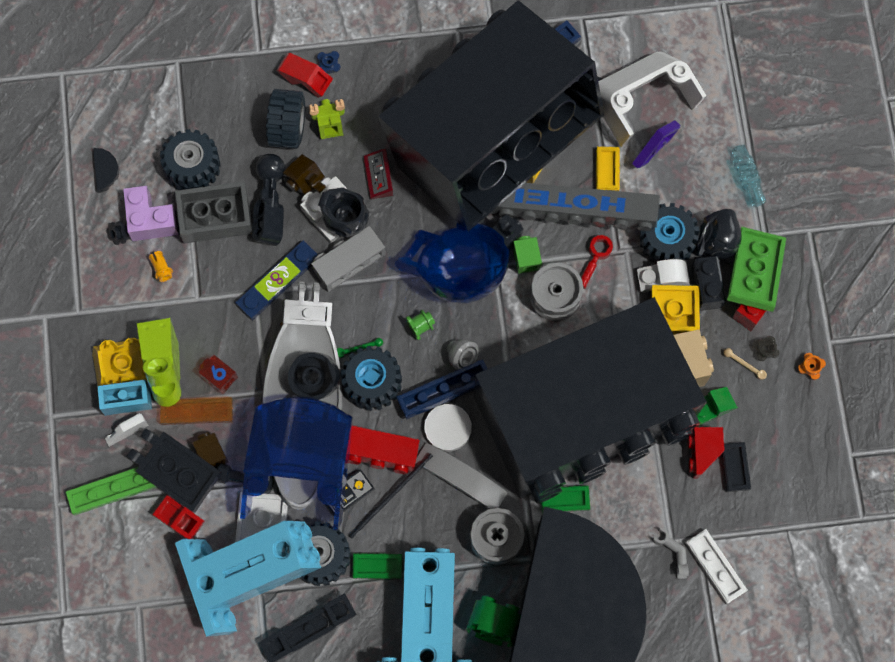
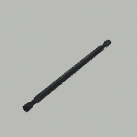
(391, 495)

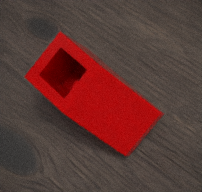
(706, 447)

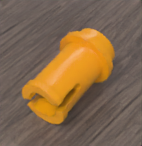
(160, 266)

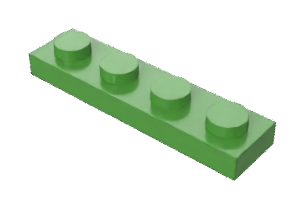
(107, 491)

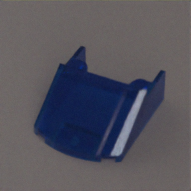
(302, 442)

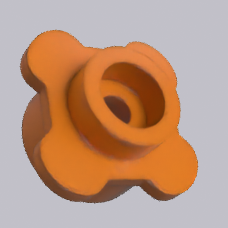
(818, 364)

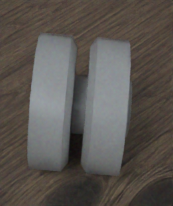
(551, 279)
(497, 522)

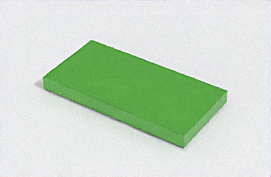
(757, 269)

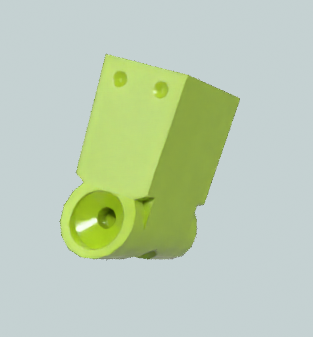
(161, 360)

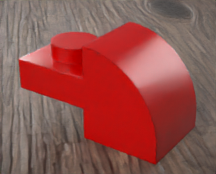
(178, 518)

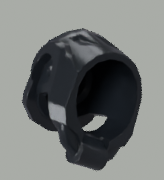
(344, 211)

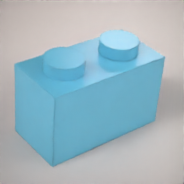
(124, 397)

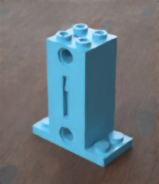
(244, 570)
(428, 606)

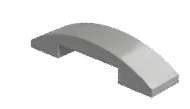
(462, 477)

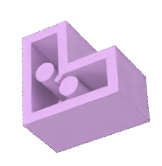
(148, 221)

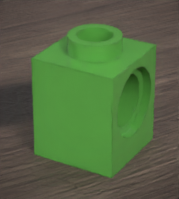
(527, 254)

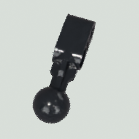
(267, 212)

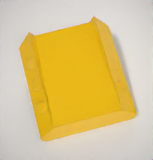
(118, 362)

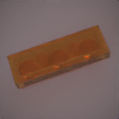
(198, 411)

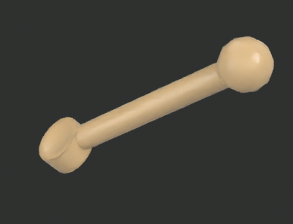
(761, 375)

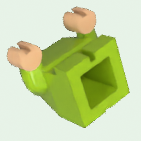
(328, 117)

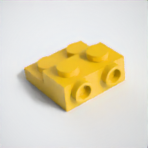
(678, 306)

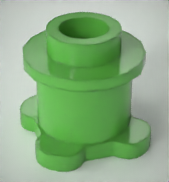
(420, 323)

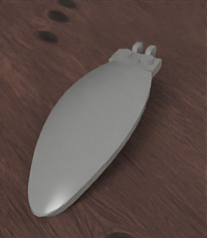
(303, 331)

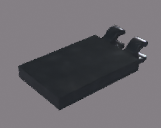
(176, 469)

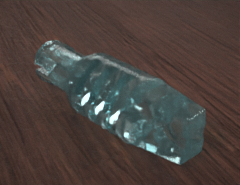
(748, 174)

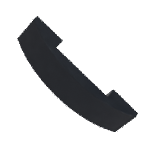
(308, 629)

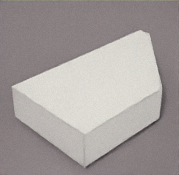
(126, 429)

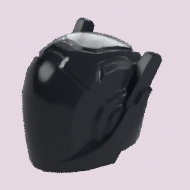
(720, 235)

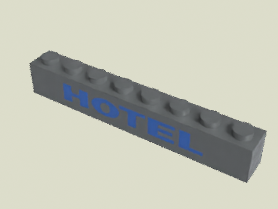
(582, 205)

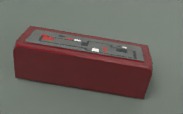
(378, 174)

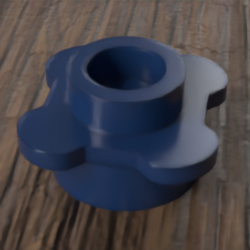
(333, 57)

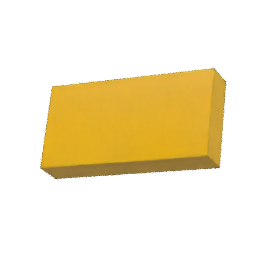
(608, 168)

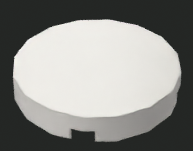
(448, 427)

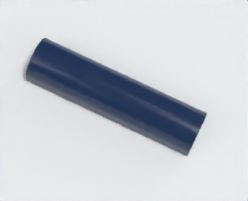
(440, 390)

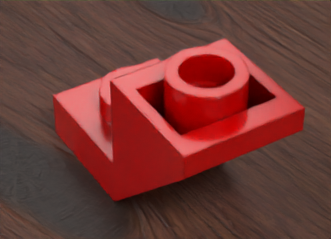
(300, 70)

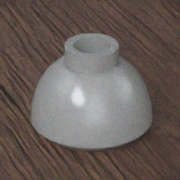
(462, 353)

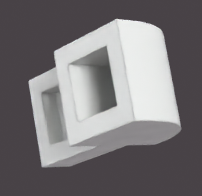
(663, 273)

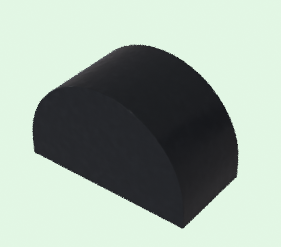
(579, 596)

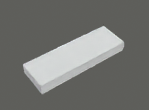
(716, 566)

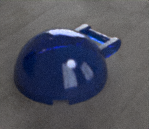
(458, 262)

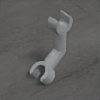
(682, 566)

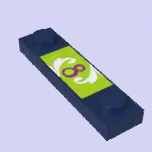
(277, 280)

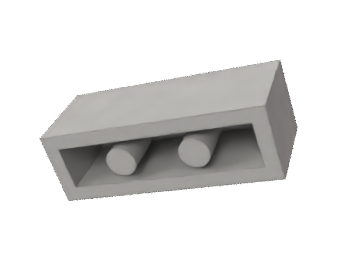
(348, 258)

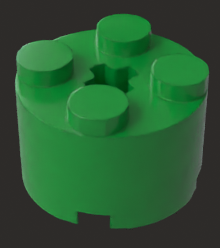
(494, 621)

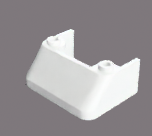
(617, 87)

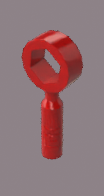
(596, 255)

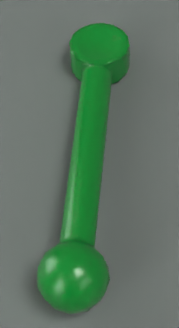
(341, 352)

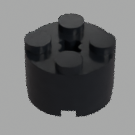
(301, 370)

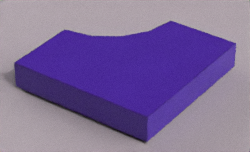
(656, 143)

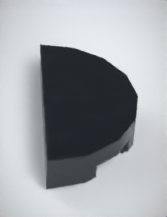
(106, 169)

